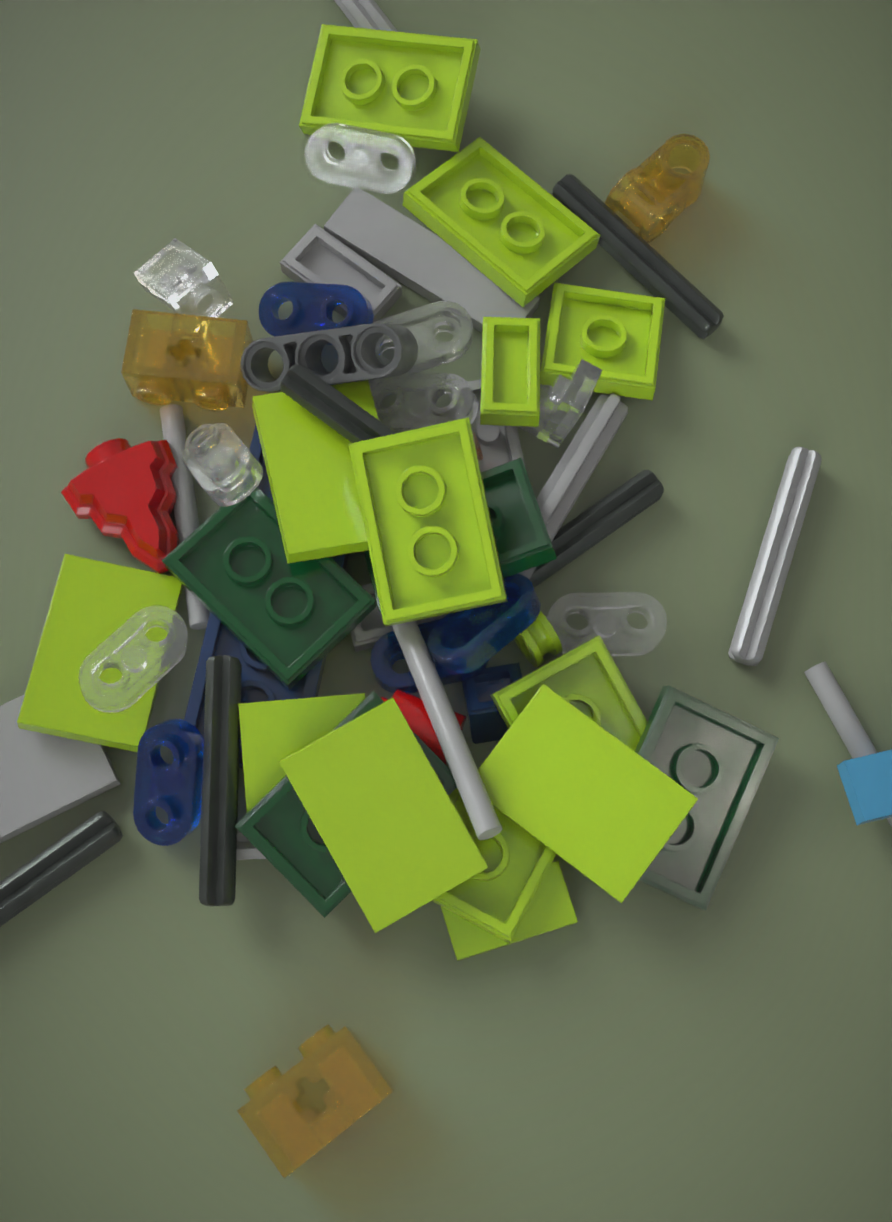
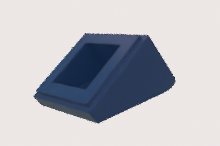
(483, 716)

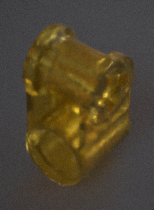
(654, 192)

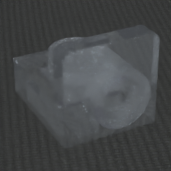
(184, 281)
(564, 403)

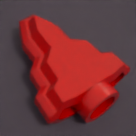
(129, 497)

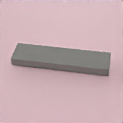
(419, 258)

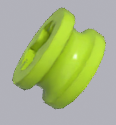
(538, 640)

